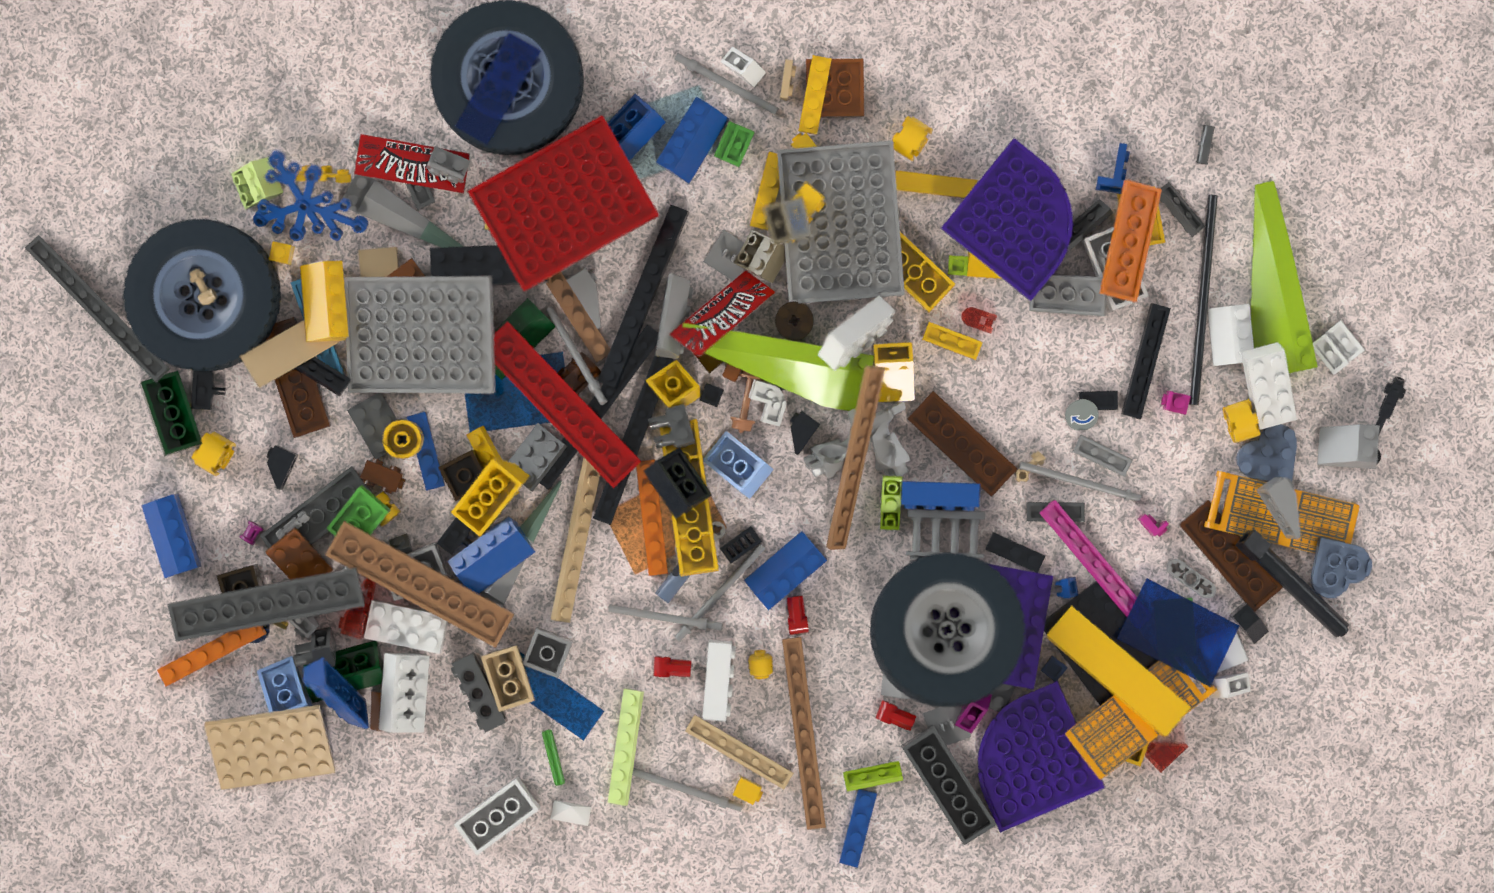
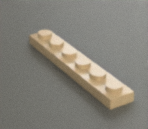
(739, 751)

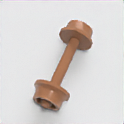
(742, 423)

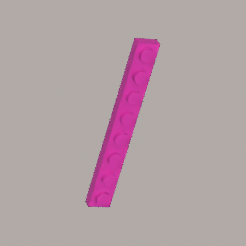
(1089, 556)

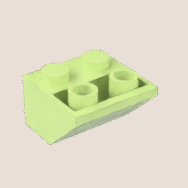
(252, 183)

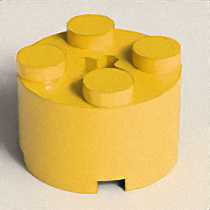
(911, 138)
(1241, 421)
(392, 439)
(213, 453)

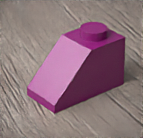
(973, 713)

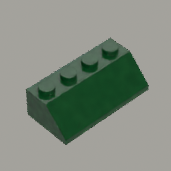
(531, 325)
(171, 413)
(358, 665)

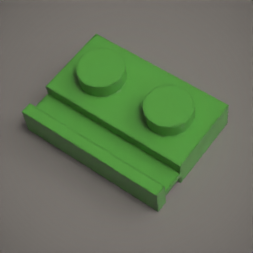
(734, 144)

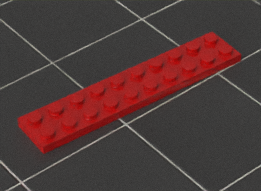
(562, 406)

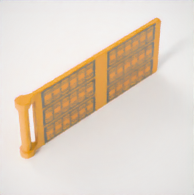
(1246, 511)
(1116, 732)

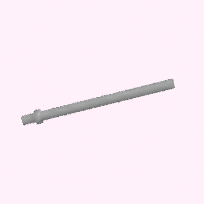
(1127, 495)
(686, 629)

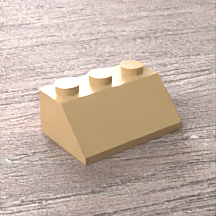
(507, 678)

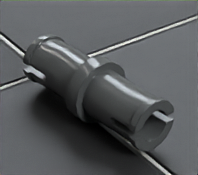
(1205, 144)

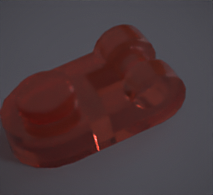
(971, 317)

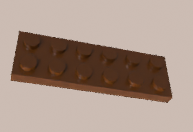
(300, 395)
(962, 443)
(1219, 547)

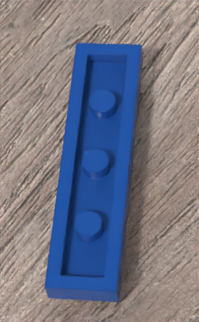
(427, 455)
(858, 827)

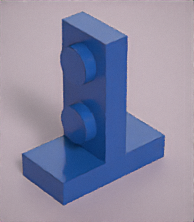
(1116, 183)

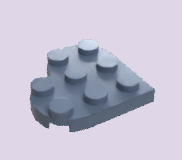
(1270, 455)
(1337, 566)

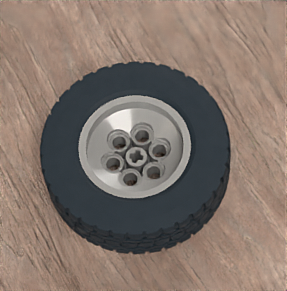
(983, 603)

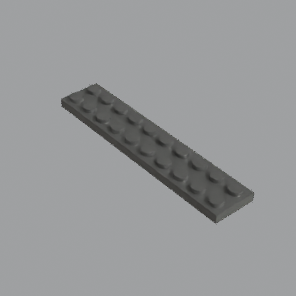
(266, 604)

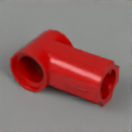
(797, 620)
(671, 667)
(892, 714)

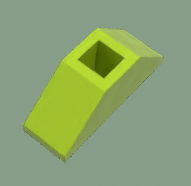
(890, 502)

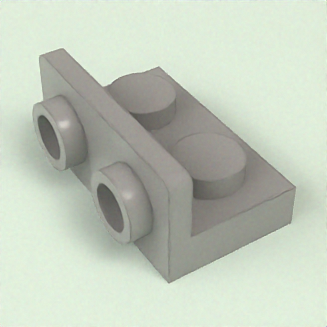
(448, 165)

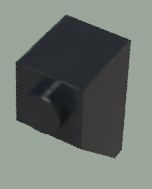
(802, 430)
(280, 464)
(1249, 622)

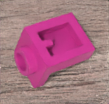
(1175, 402)
(1149, 524)

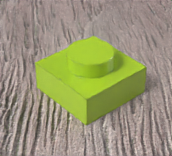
(958, 265)

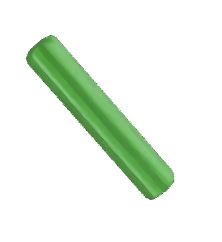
(553, 757)

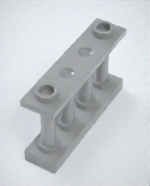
(936, 517)

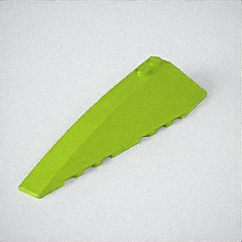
(1276, 294)
(793, 367)

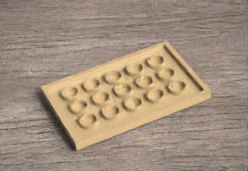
(270, 747)

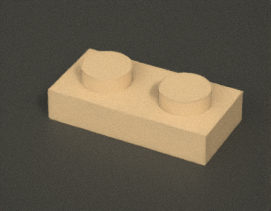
(787, 88)

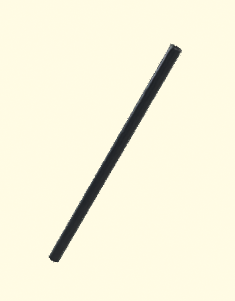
(1203, 300)

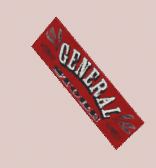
(401, 163)
(722, 313)

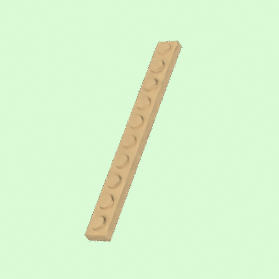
(575, 543)

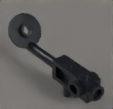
(1394, 391)

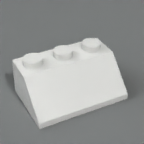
(1230, 333)

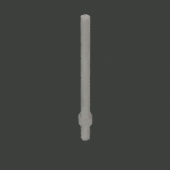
(693, 65)
(593, 386)
(701, 623)
(722, 801)

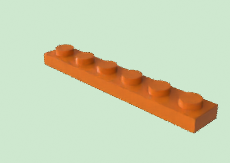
(651, 522)
(208, 653)

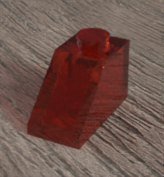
(1163, 753)

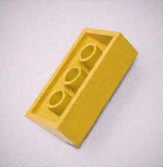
(324, 301)
(489, 495)

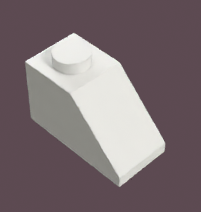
(743, 66)
(1231, 685)

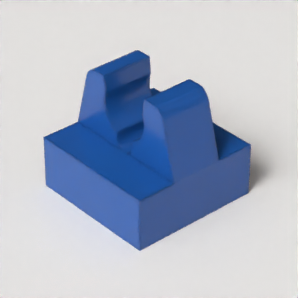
(1069, 587)

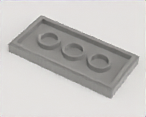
(1071, 296)

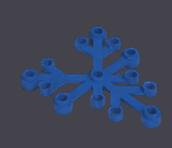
(328, 213)

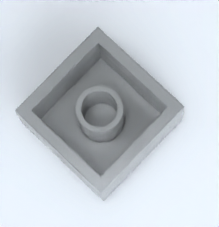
(547, 652)

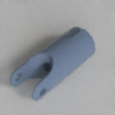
(671, 585)

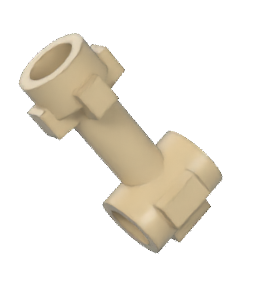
(207, 296)
(1022, 475)

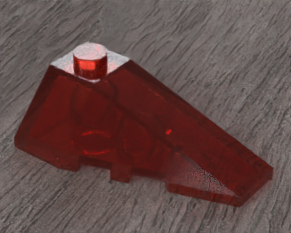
(356, 619)

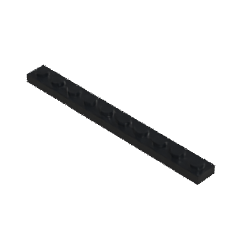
(643, 296)
(643, 347)
(633, 439)

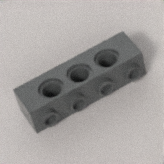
(471, 663)

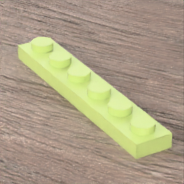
(625, 747)

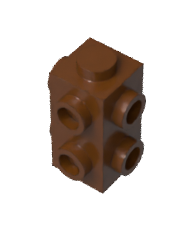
(389, 478)

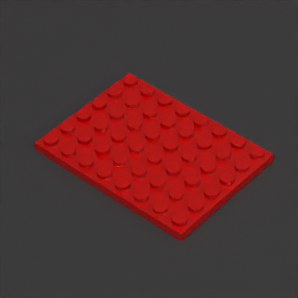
(563, 203)

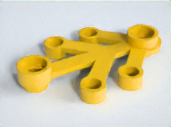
(341, 176)

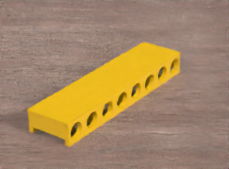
(922, 277)
(694, 529)
(1118, 672)

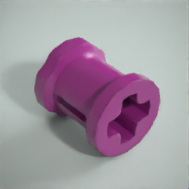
(251, 532)

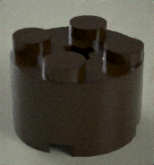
(800, 312)

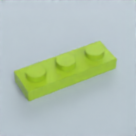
(872, 776)

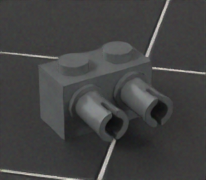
(680, 433)
(321, 646)

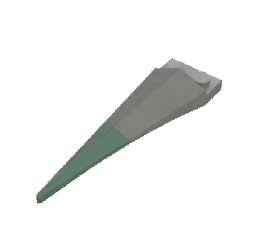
(381, 205)
(500, 590)

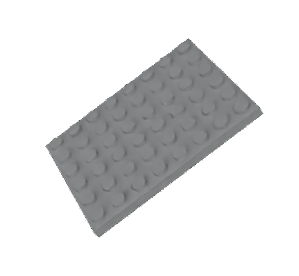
(855, 233)
(420, 334)

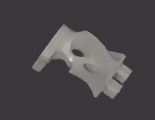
(887, 448)
(829, 456)

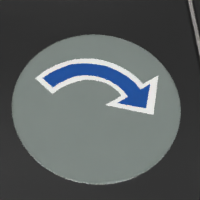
(1081, 414)

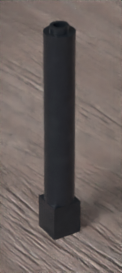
(1258, 549)

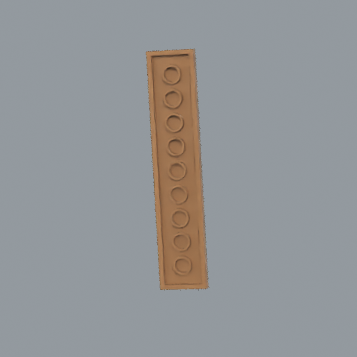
(420, 584)

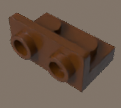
(573, 376)

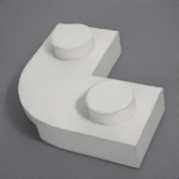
(773, 399)

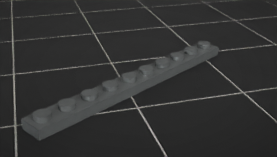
(96, 308)

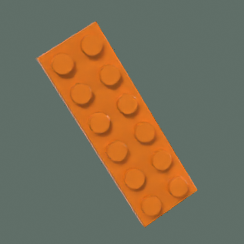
(1130, 241)

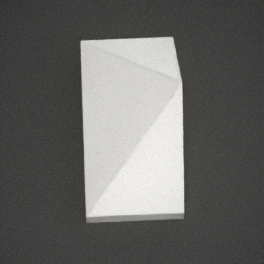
(570, 812)

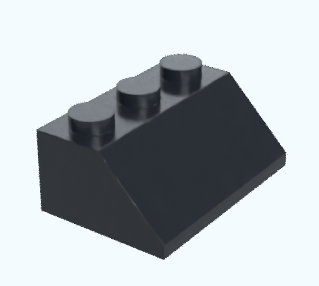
(677, 482)

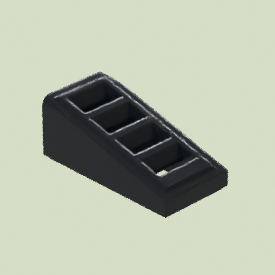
(731, 559)

